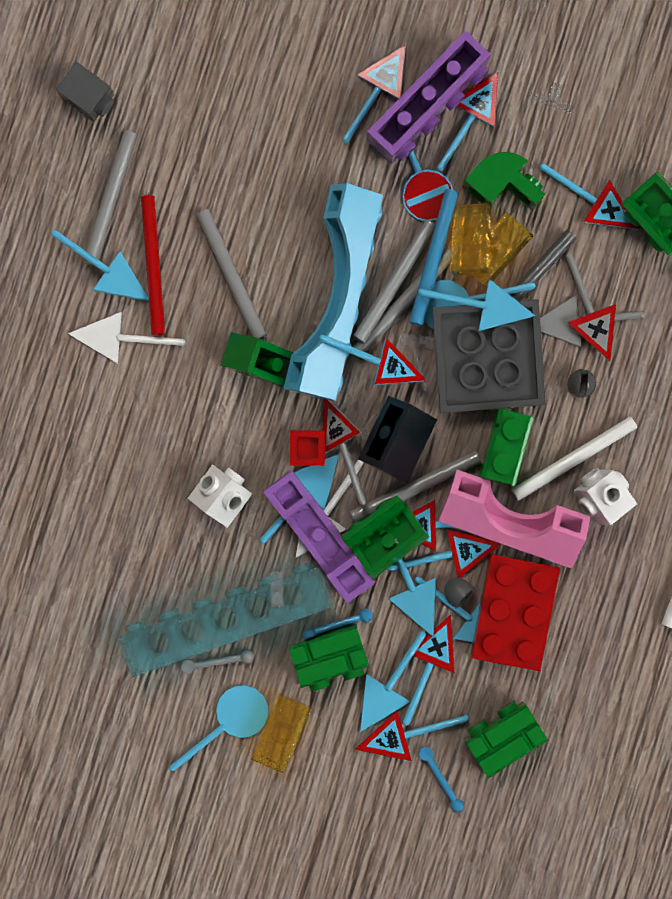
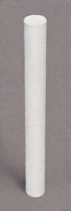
(574, 458)

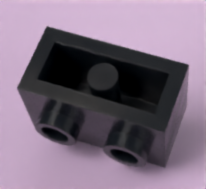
(397, 439)

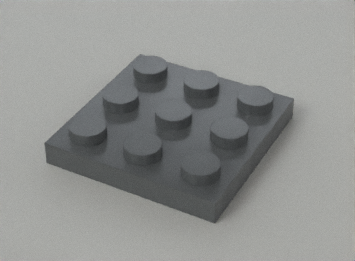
(490, 365)

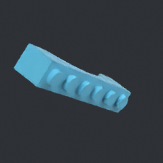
(351, 225)

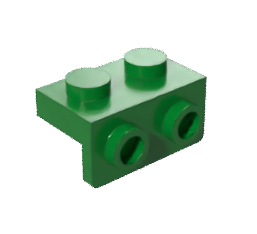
(652, 210)
(385, 536)

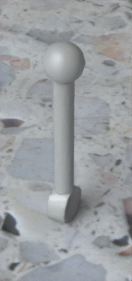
(189, 665)

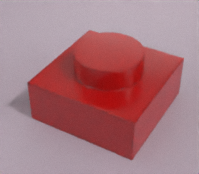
(307, 448)

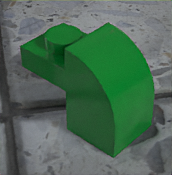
(502, 172)

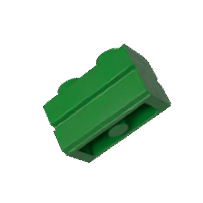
(506, 447)
(329, 657)
(504, 738)

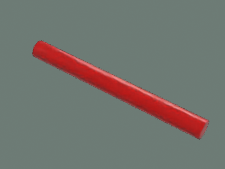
(152, 265)

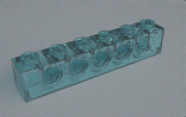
(144, 658)

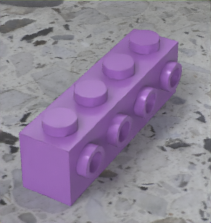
(428, 97)

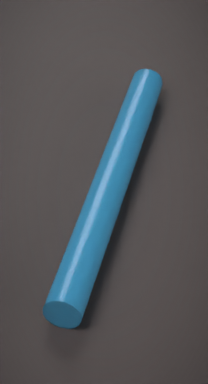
(434, 256)

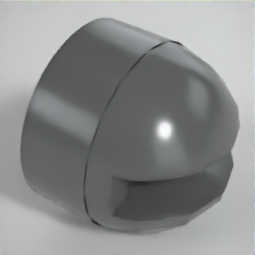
(574, 383)
(457, 591)

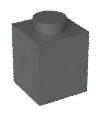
(86, 92)

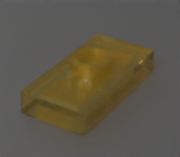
(470, 239)
(505, 242)
(281, 733)

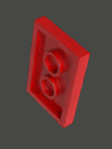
(514, 612)

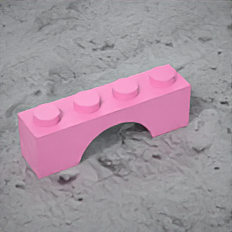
(549, 535)

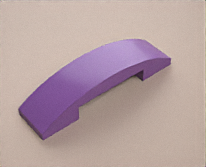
(319, 536)

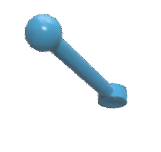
(365, 616)
(426, 755)

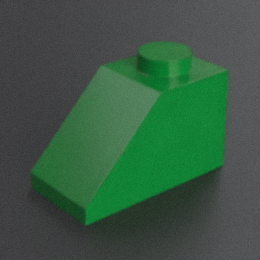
(256, 358)

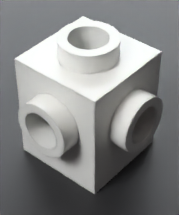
(220, 494)
(604, 496)

